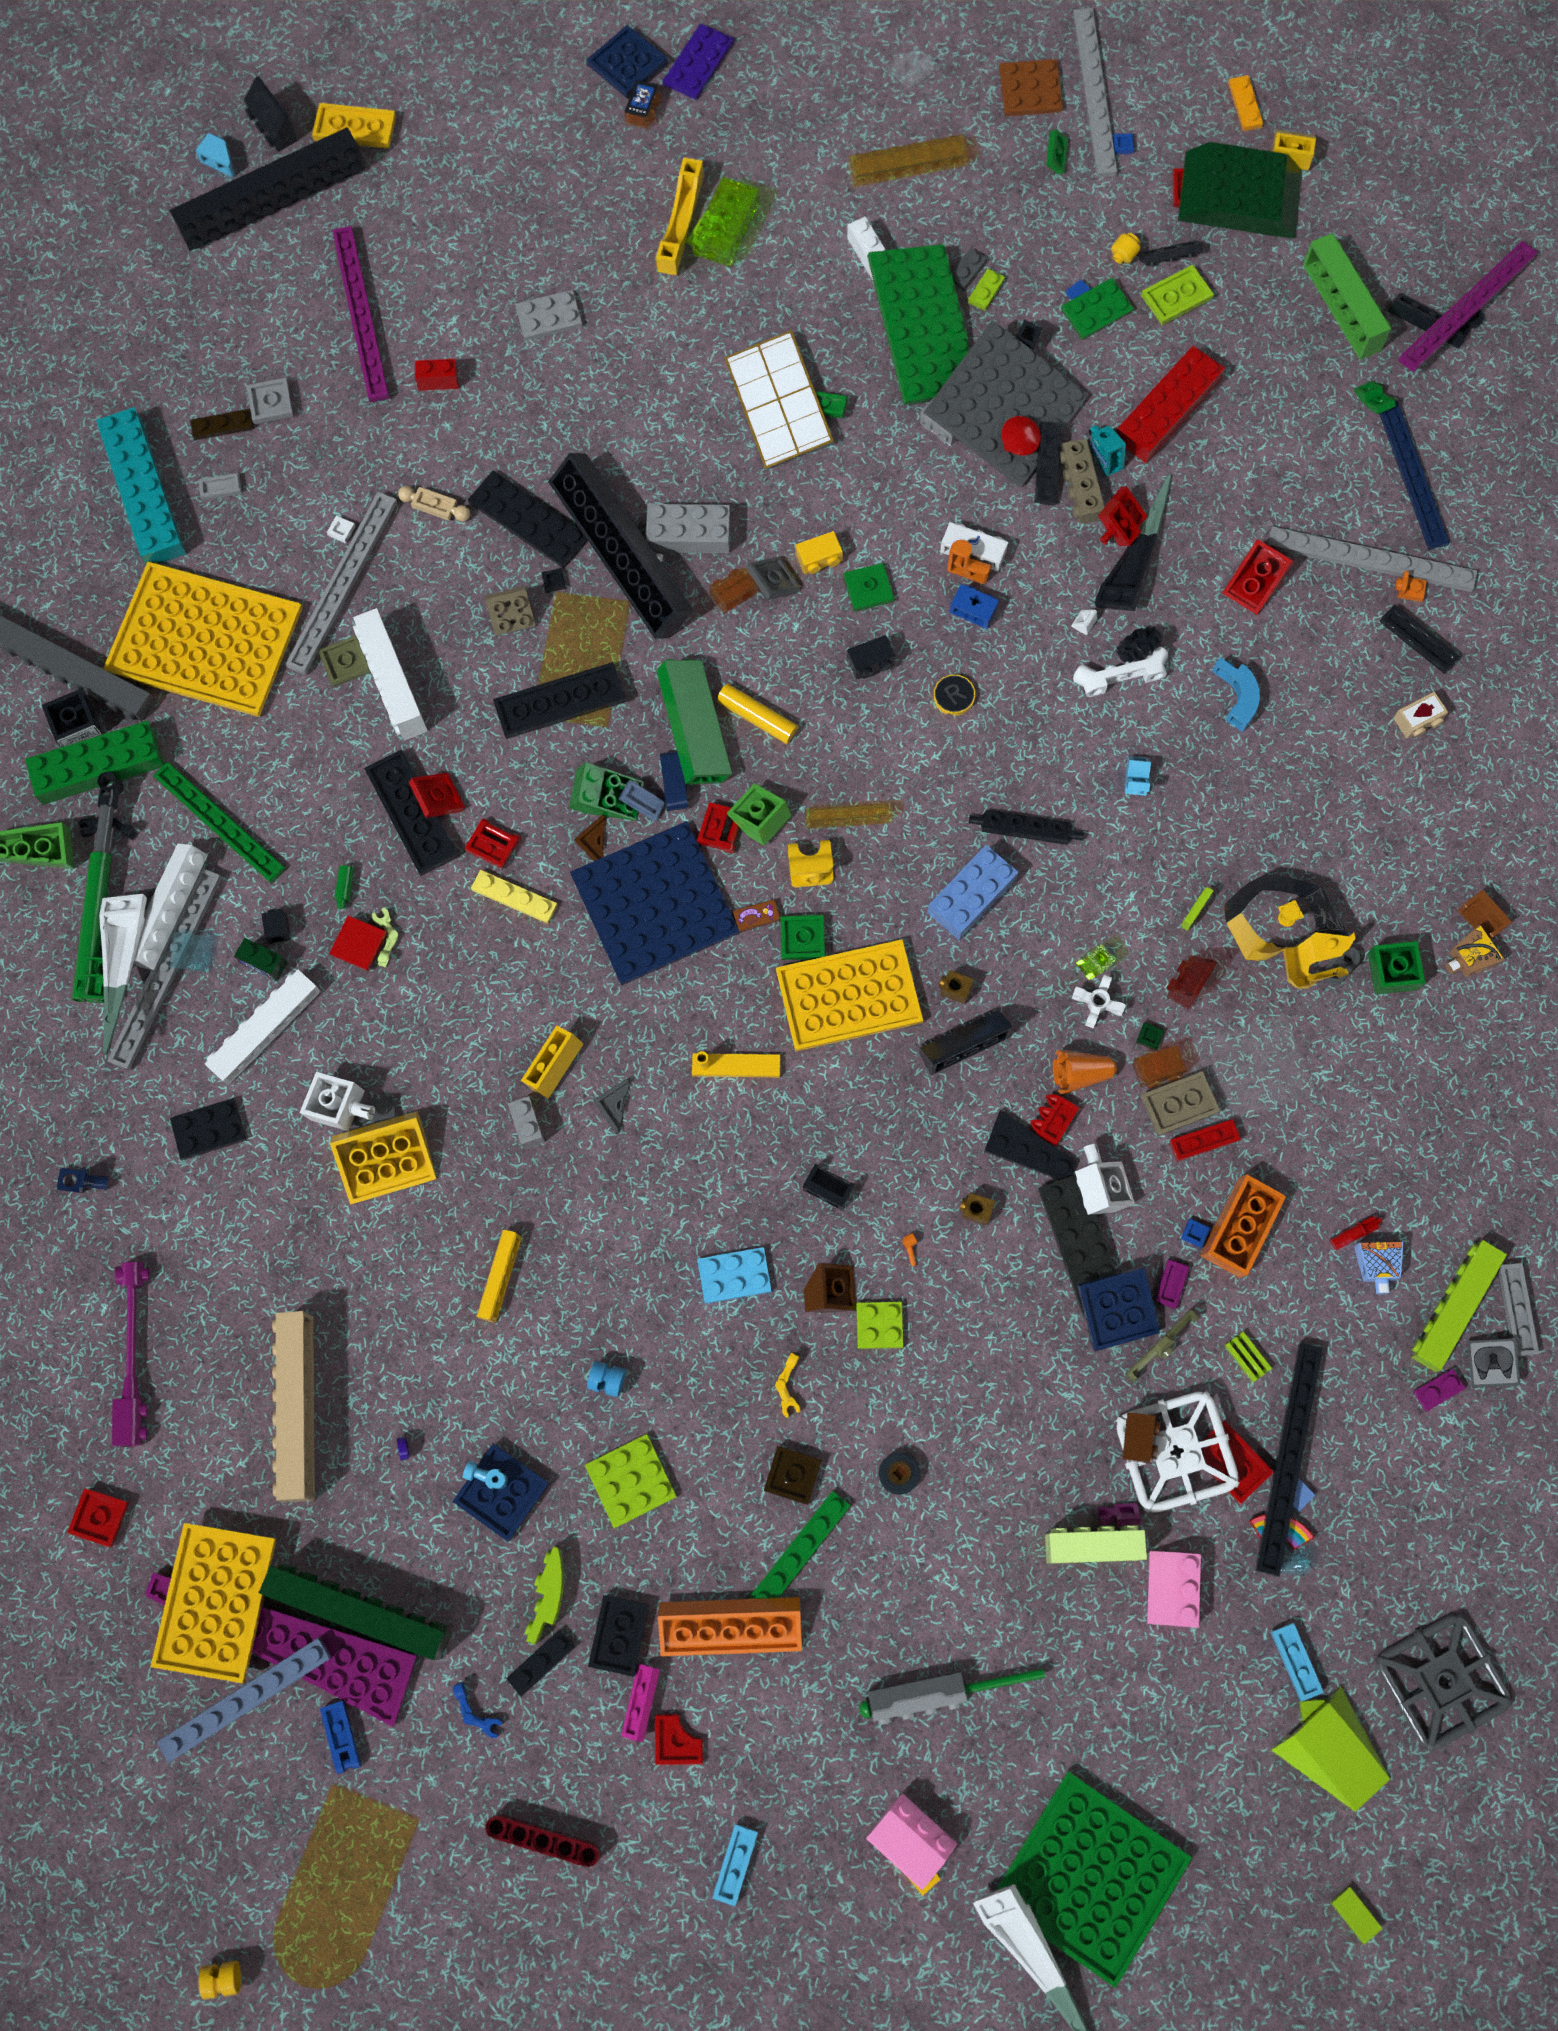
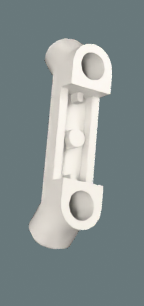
(1096, 682)

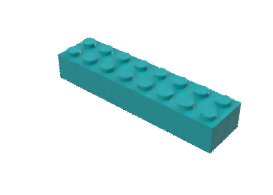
(141, 486)

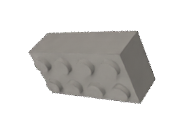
(688, 528)

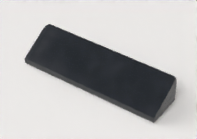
(1423, 317)

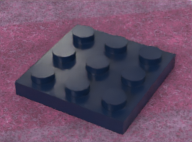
(625, 60)
(1118, 1308)
(502, 1508)

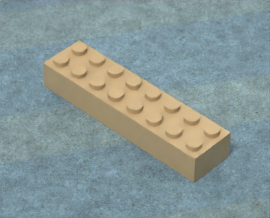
(294, 1407)

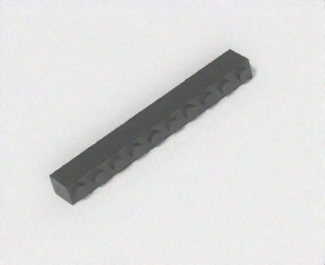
(74, 670)

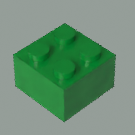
(1396, 967)

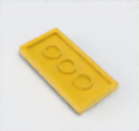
(367, 125)

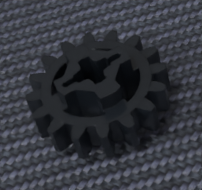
(1139, 644)

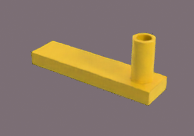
(735, 1065)

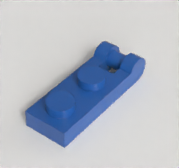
(340, 1736)

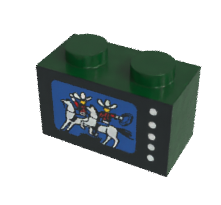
(260, 959)

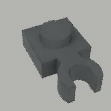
(383, 1110)

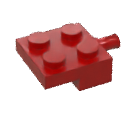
(1122, 518)

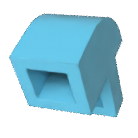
(1137, 775)

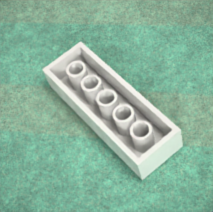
(388, 675)

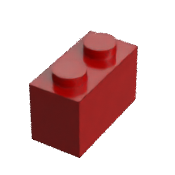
(436, 374)

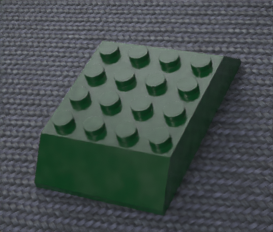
(1240, 189)

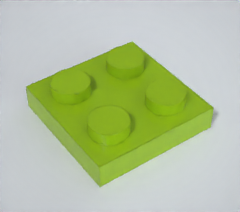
(879, 1325)

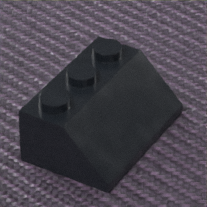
(269, 116)

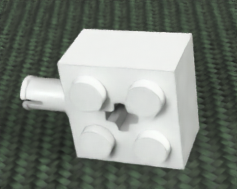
(335, 1102)
(1103, 1184)

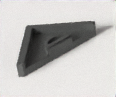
(612, 1104)

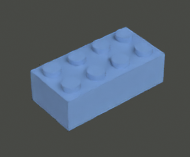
(972, 892)

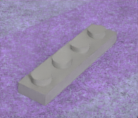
(1518, 1308)

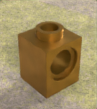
(958, 995)
(985, 1203)

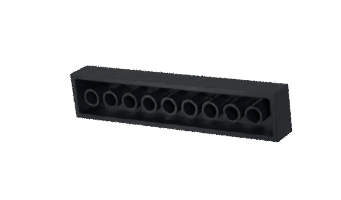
(268, 189)
(620, 546)

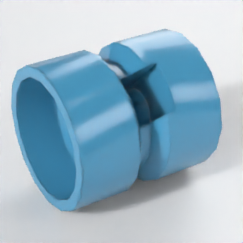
(606, 1378)

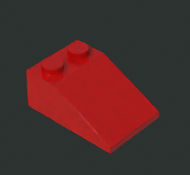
(1258, 577)

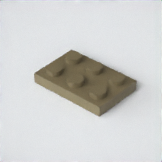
(1180, 1103)

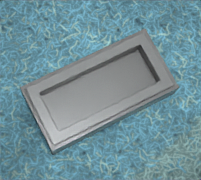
(220, 486)

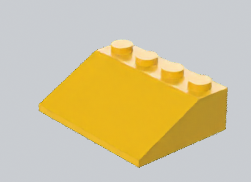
(383, 1157)

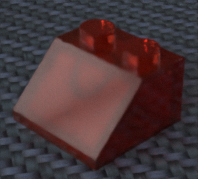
(1190, 980)

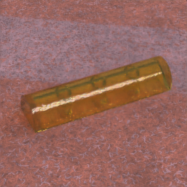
(848, 815)

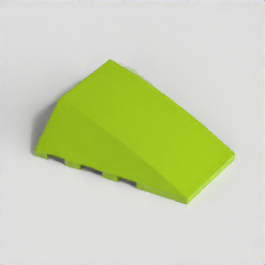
(1336, 1753)

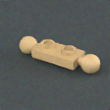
(434, 503)

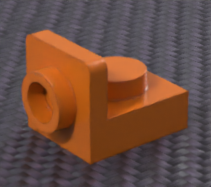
(1410, 588)

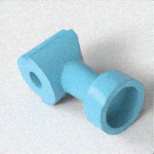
(492, 1478)

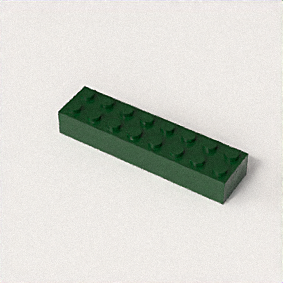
(354, 1612)

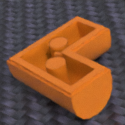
(965, 566)

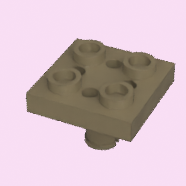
(508, 603)

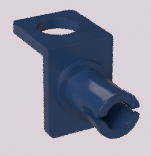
(83, 1180)

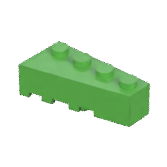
(38, 845)

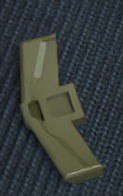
(1162, 1347)

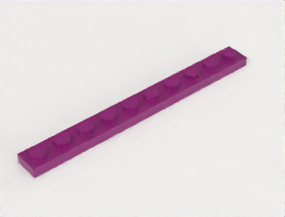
(1467, 306)
(360, 314)

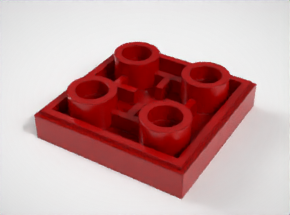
(358, 943)

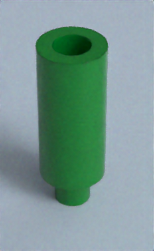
(343, 886)

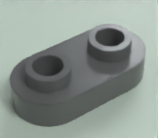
(1340, 962)

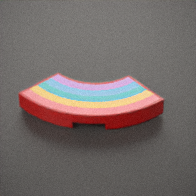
(1297, 1533)

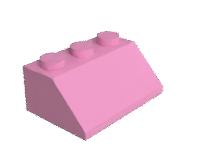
(1174, 1589)
(911, 1841)

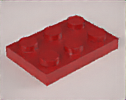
(1250, 1467)

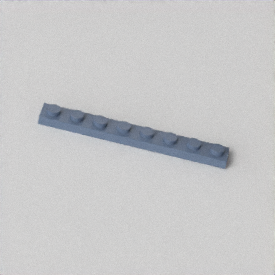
(244, 1700)

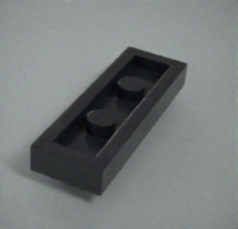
(1170, 253)
(540, 1663)

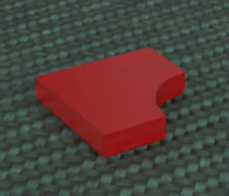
(674, 1744)

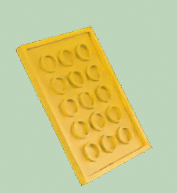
(849, 995)
(213, 1603)

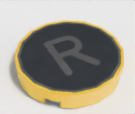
(954, 695)

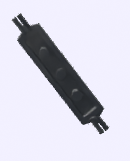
(1026, 827)

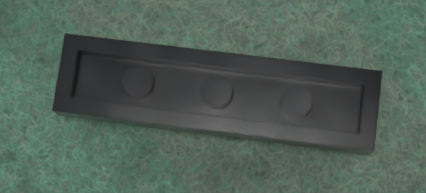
(1048, 463)
(1419, 639)

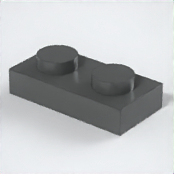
(968, 268)

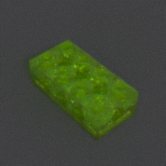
(725, 221)

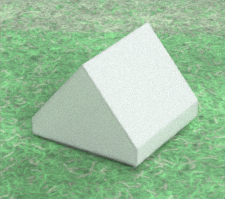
(1085, 621)

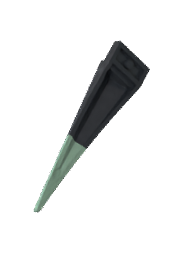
(1128, 577)

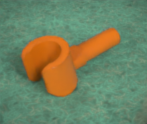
(908, 1242)

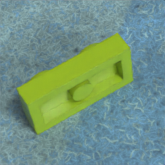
(986, 289)

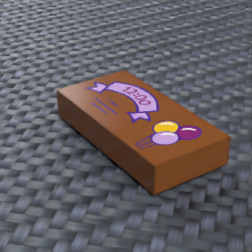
(756, 915)

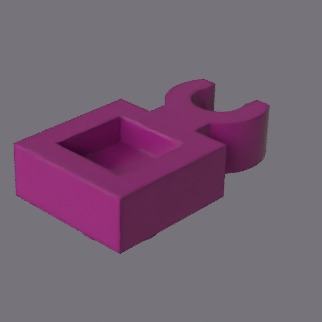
(1123, 1514)

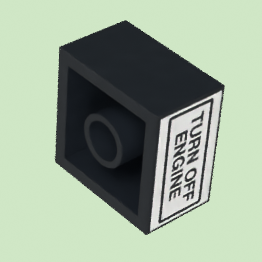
(71, 718)

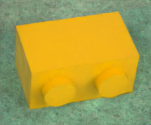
(819, 553)

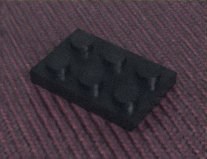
(207, 1129)
(618, 1635)

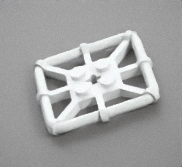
(1191, 1459)

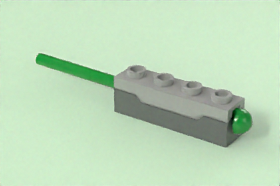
(932, 1694)

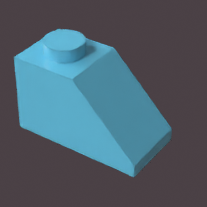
(215, 154)

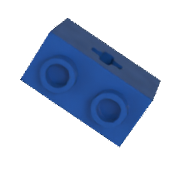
(981, 613)

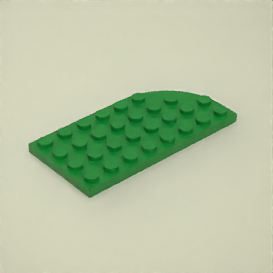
(919, 317)

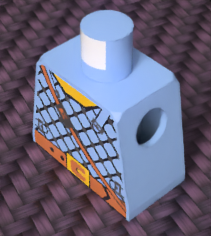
(1380, 1263)

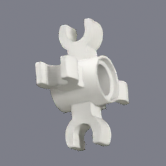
(1083, 996)

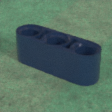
(673, 781)

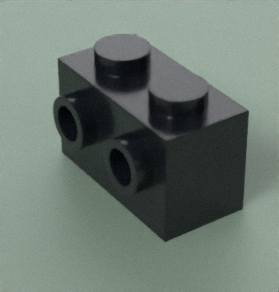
(871, 657)

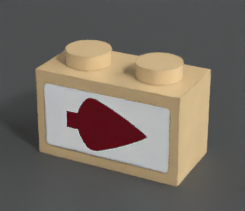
(1421, 715)

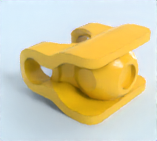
(812, 869)

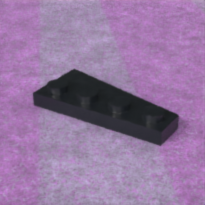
(1021, 1146)

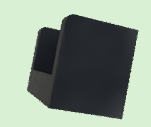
(828, 1188)

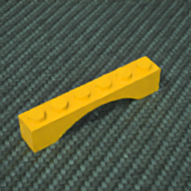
(687, 193)

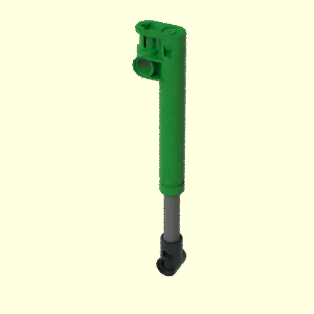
(88, 975)

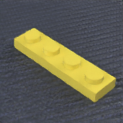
(514, 896)

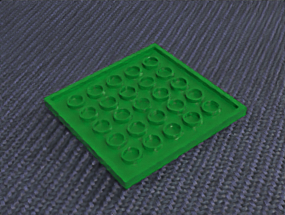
(1094, 1877)

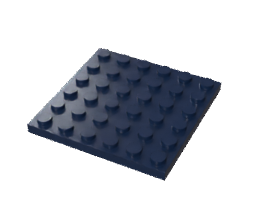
(654, 903)

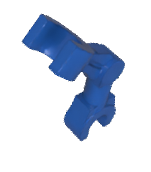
(470, 1718)

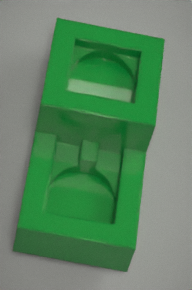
(1372, 397)

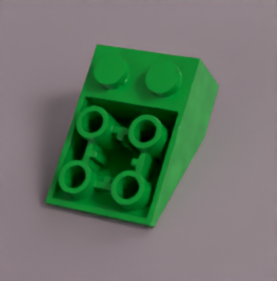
(598, 792)

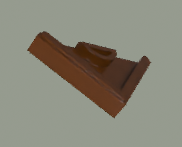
(592, 839)

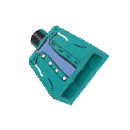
(1107, 449)

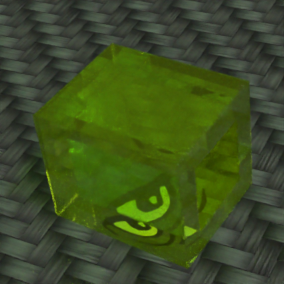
(1095, 961)

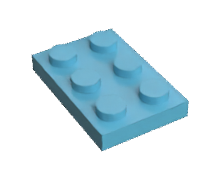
(734, 1275)

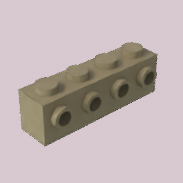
(1082, 481)

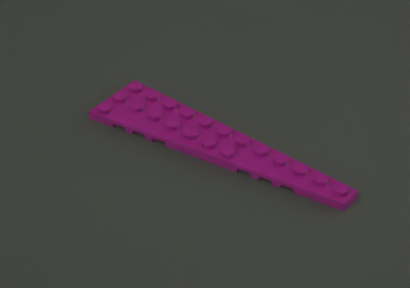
(358, 1672)

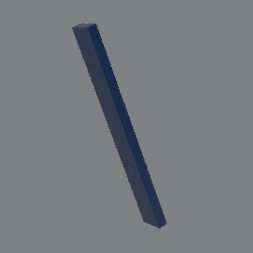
(1414, 478)

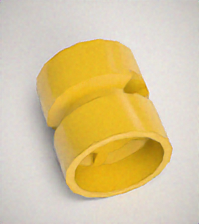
(220, 1979)

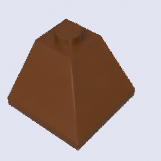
(830, 1289)

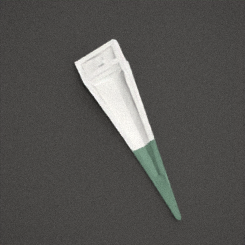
(121, 931)
(1019, 1932)

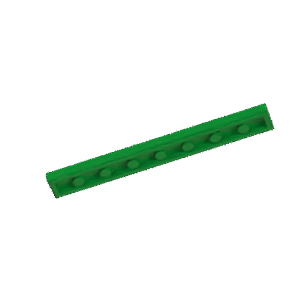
(219, 822)

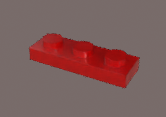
(1204, 1140)

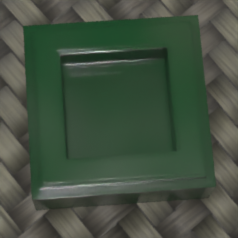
(1150, 1036)

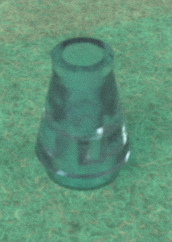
(1295, 1565)

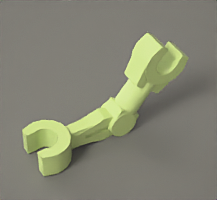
(392, 935)

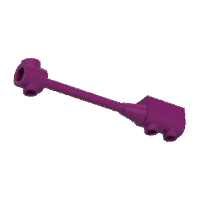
(129, 1410)

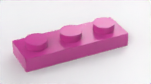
(640, 1702)

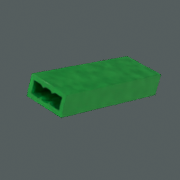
(693, 721)

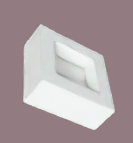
(341, 529)

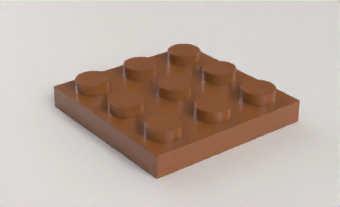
(1030, 87)

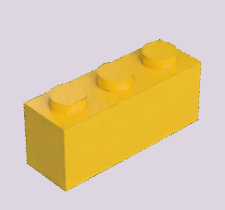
(552, 1062)

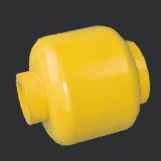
(1125, 248)

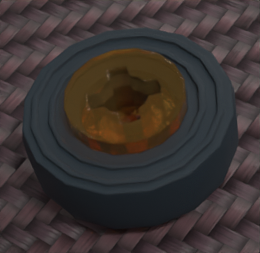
(901, 1480)

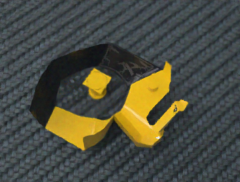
(1326, 942)

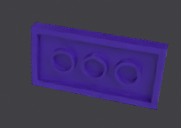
(698, 61)

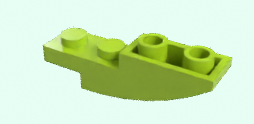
(551, 1585)

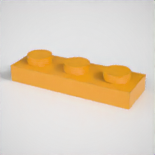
(1245, 103)

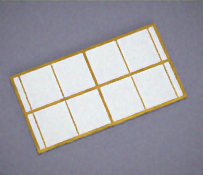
(779, 400)

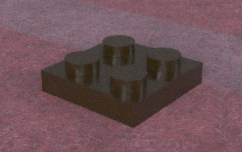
(792, 1475)

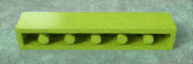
(1458, 1306)

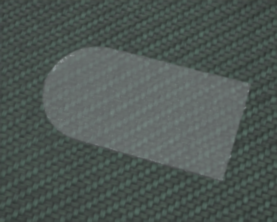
(1247, 1070)

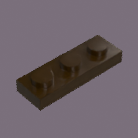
(221, 424)

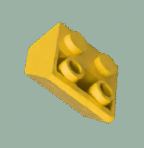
(1296, 145)

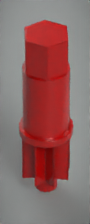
(1359, 1230)

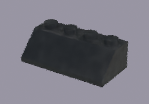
(965, 1042)

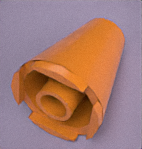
(1079, 1070)

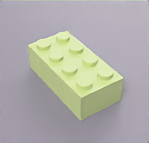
(1095, 1546)

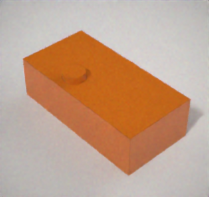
(1243, 1226)

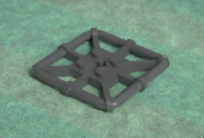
(1460, 1684)

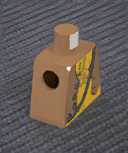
(1474, 954)

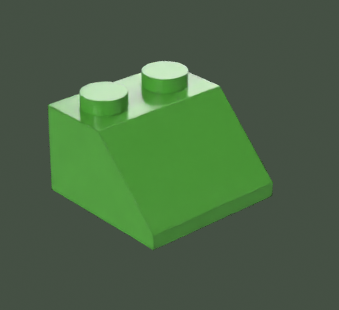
(760, 813)

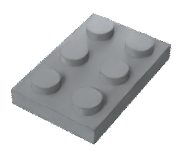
(548, 315)

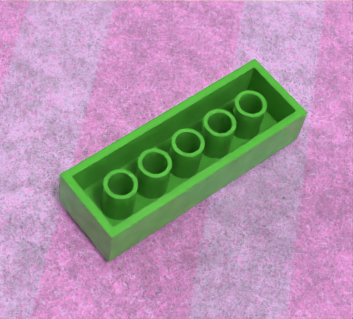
(1346, 296)

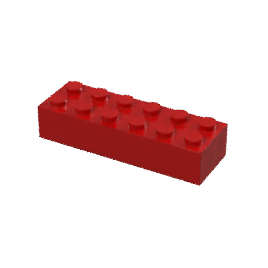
(1170, 403)

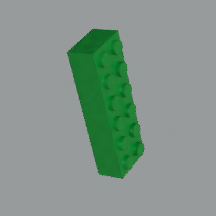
(78, 765)

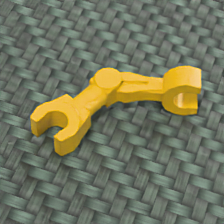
(781, 1385)

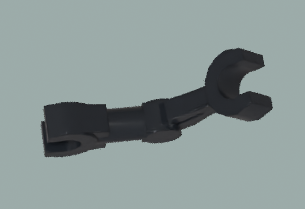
(91, 824)

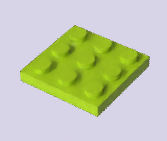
(630, 1481)

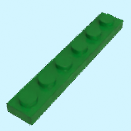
(801, 1548)

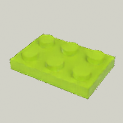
(1177, 294)

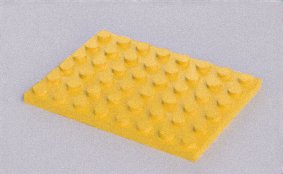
(203, 639)

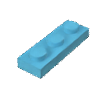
(1297, 1662)
(735, 1865)

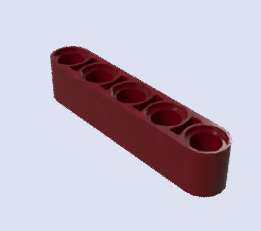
(531, 1842)

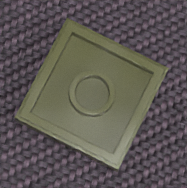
(344, 661)

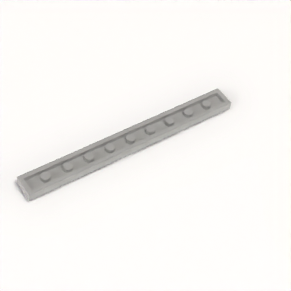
(1094, 92)
(1371, 559)
(341, 583)
(161, 977)

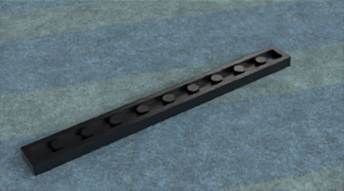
(1288, 1460)

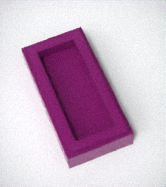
(1172, 1284)

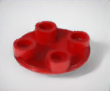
(1020, 436)

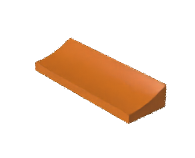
(729, 1626)

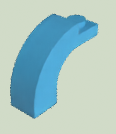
(1246, 689)

